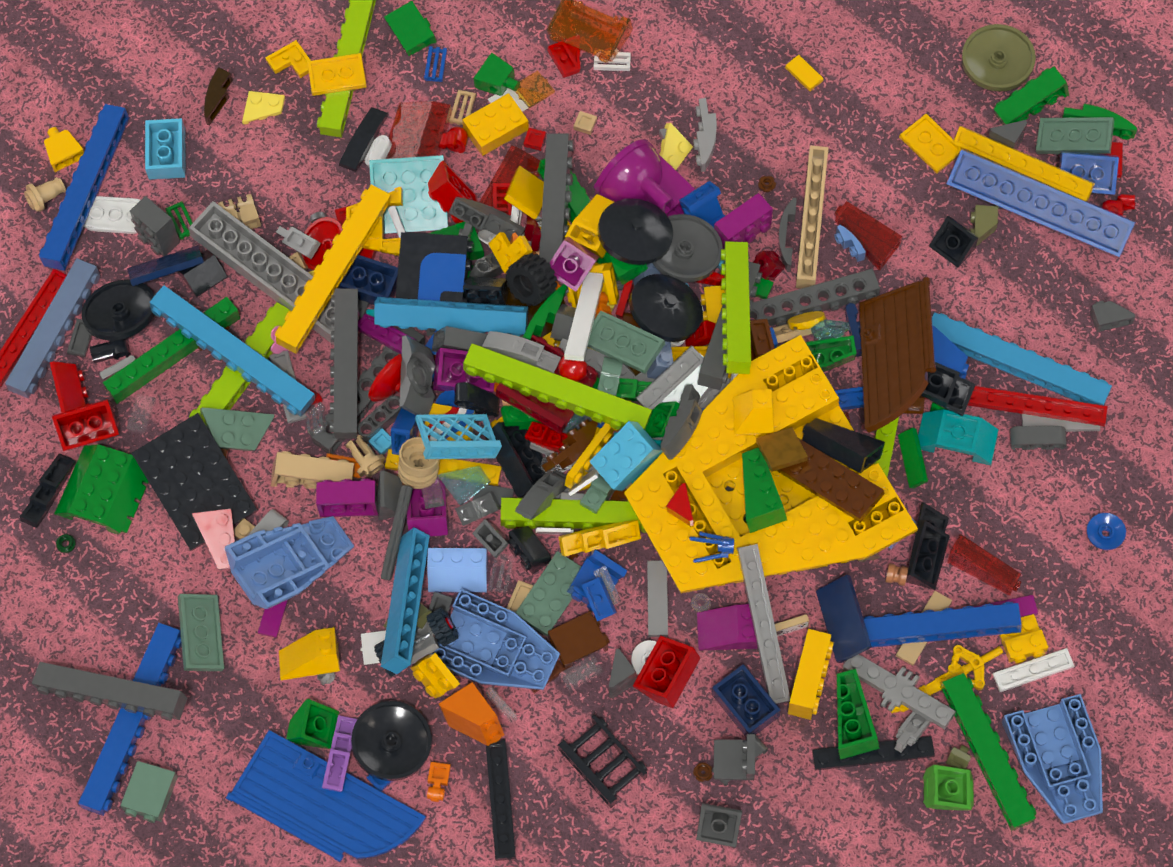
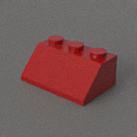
(446, 186)
(69, 385)
(85, 425)
(667, 671)

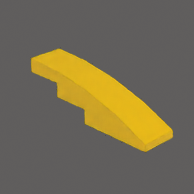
(599, 537)

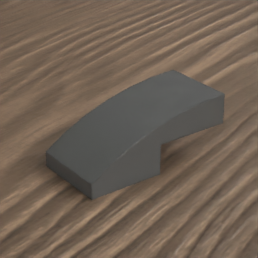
(477, 508)

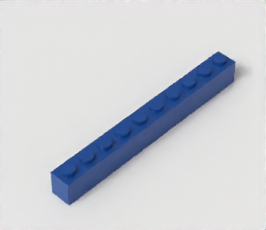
(84, 187)
(129, 726)

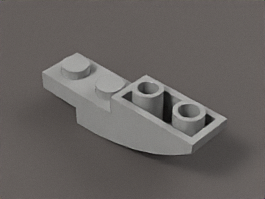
(706, 135)
(522, 350)

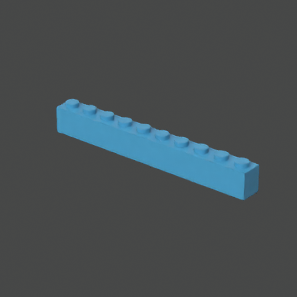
(232, 351)
(1022, 362)

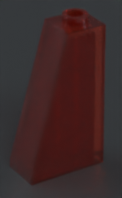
(875, 237)
(983, 566)

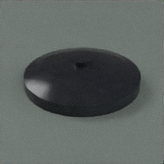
(635, 231)
(666, 307)
(118, 310)
(391, 741)

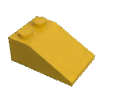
(310, 655)

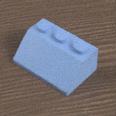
(457, 569)

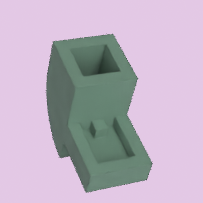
(610, 376)
(597, 494)

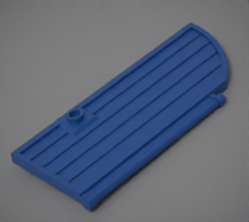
(287, 790)

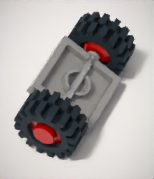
(438, 627)

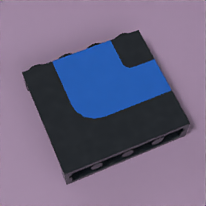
(433, 266)

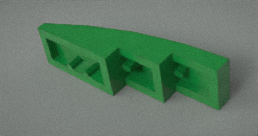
(545, 313)

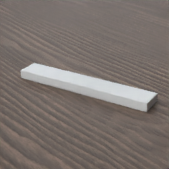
(584, 317)

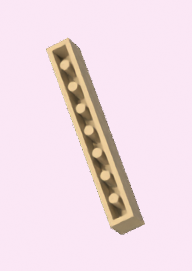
(812, 217)

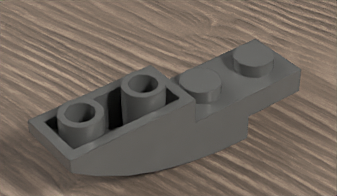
(484, 217)
(682, 426)
(541, 494)

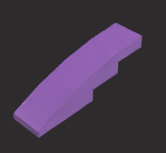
(339, 754)

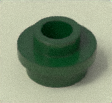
(63, 538)

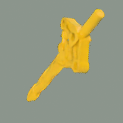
(975, 664)

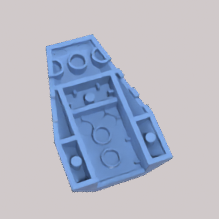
(286, 560)

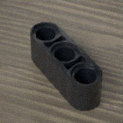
(476, 399)

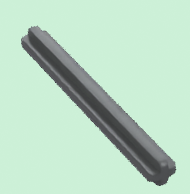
(396, 532)

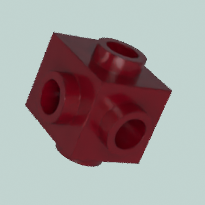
(769, 264)

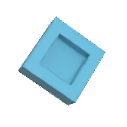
(381, 442)

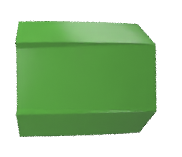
(948, 788)

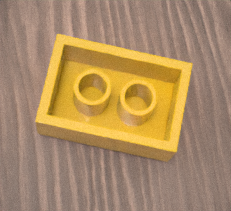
(495, 124)

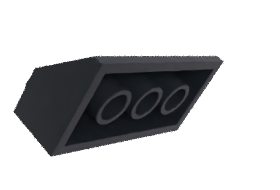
(517, 458)

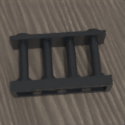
(595, 779)

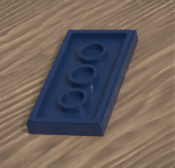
(165, 265)
(843, 618)

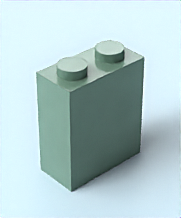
(148, 792)

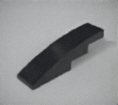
(363, 139)
(48, 490)

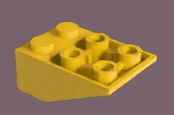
(585, 225)

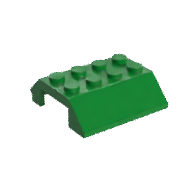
(103, 488)

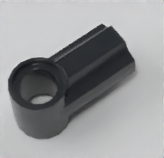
(109, 350)

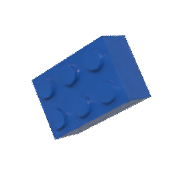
(1095, 168)

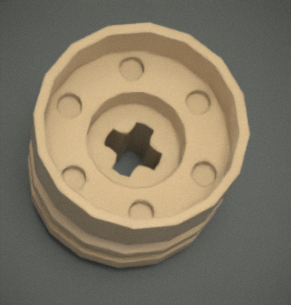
(413, 467)

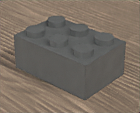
(154, 227)

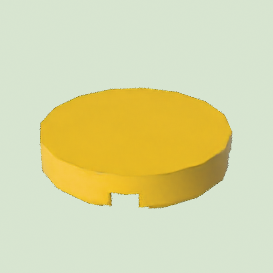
(806, 320)

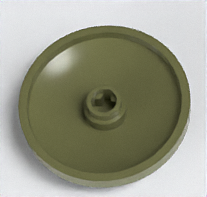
(998, 57)

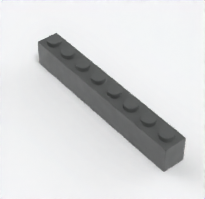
(556, 193)
(345, 363)
(712, 371)
(110, 691)

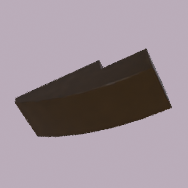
(216, 94)

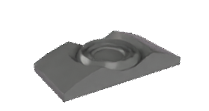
(416, 377)

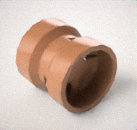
(897, 574)

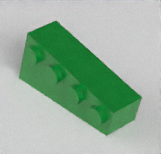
(1032, 97)
(855, 724)

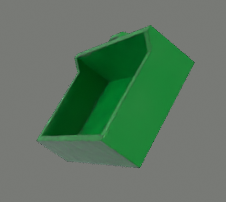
(410, 28)

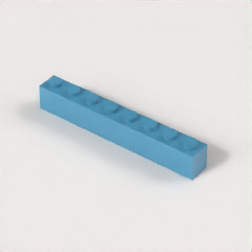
(460, 315)
(405, 601)

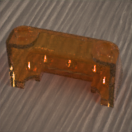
(589, 29)

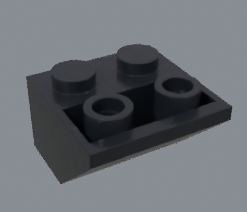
(486, 290)
(529, 549)

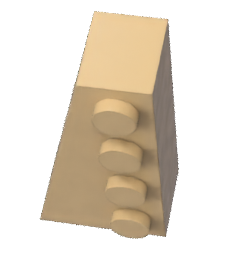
(307, 470)

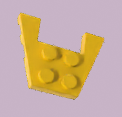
(376, 239)

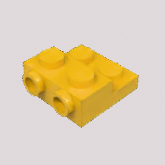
(1025, 644)
(434, 675)

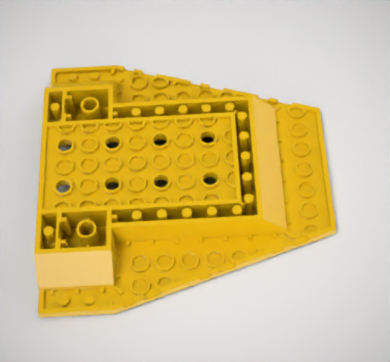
(814, 529)

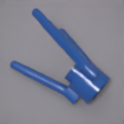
(724, 543)

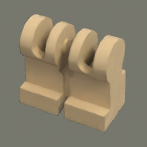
(247, 214)

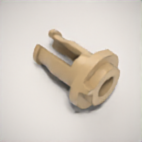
(43, 193)
(370, 463)

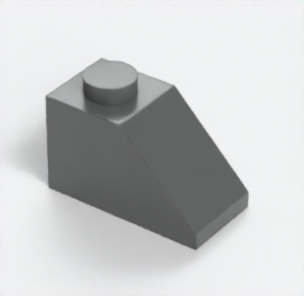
(1110, 315)
(491, 537)

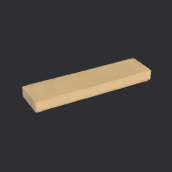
(911, 651)

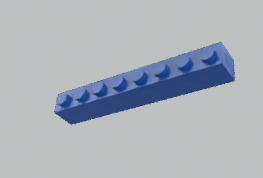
(943, 624)

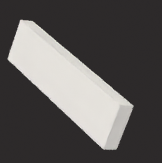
(1033, 670)

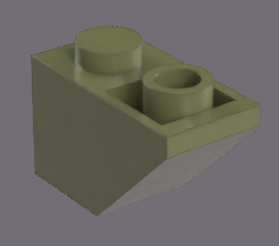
(985, 221)

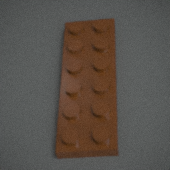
(834, 483)

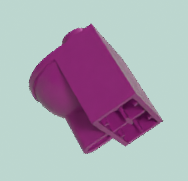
(643, 175)

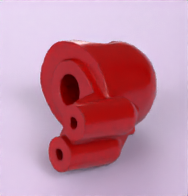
(454, 139)
(1123, 202)

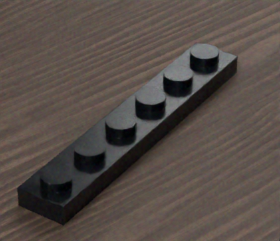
(829, 757)
(500, 801)

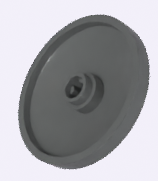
(693, 250)

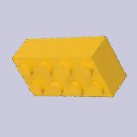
(810, 673)

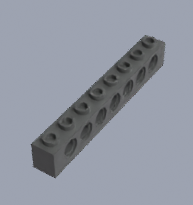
(811, 295)
(325, 440)

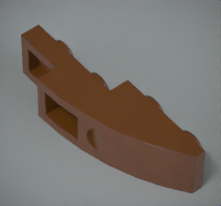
(573, 445)

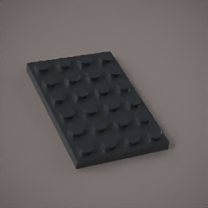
(192, 477)

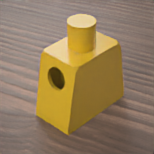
(62, 149)

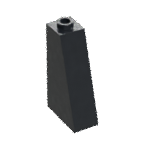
(843, 444)

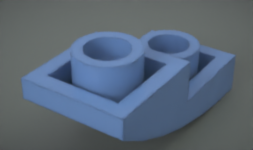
(847, 240)

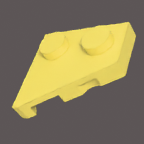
(262, 105)
(674, 146)

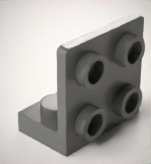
(734, 759)

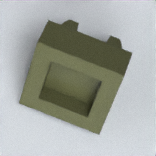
(959, 758)

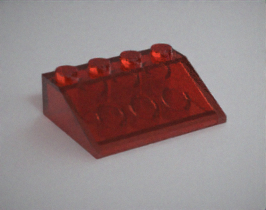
(418, 129)

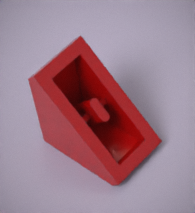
(680, 506)

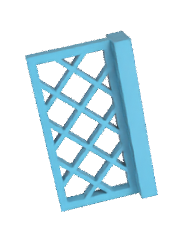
(460, 448)

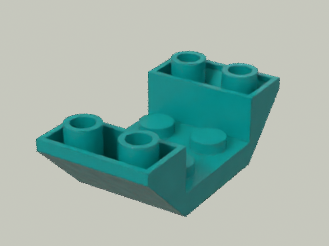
(959, 434)

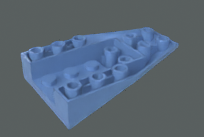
(496, 646)
(1060, 756)

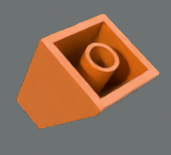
(472, 715)

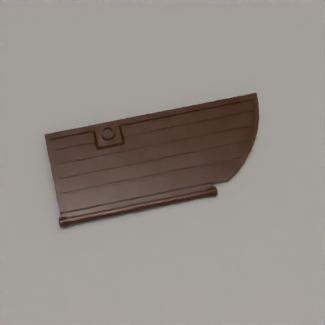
(895, 351)

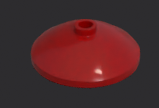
(323, 231)
(387, 381)

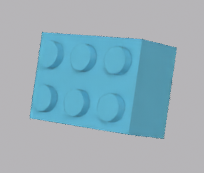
(165, 148)
(625, 456)

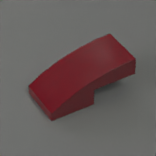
(532, 233)

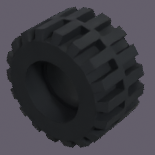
(531, 279)

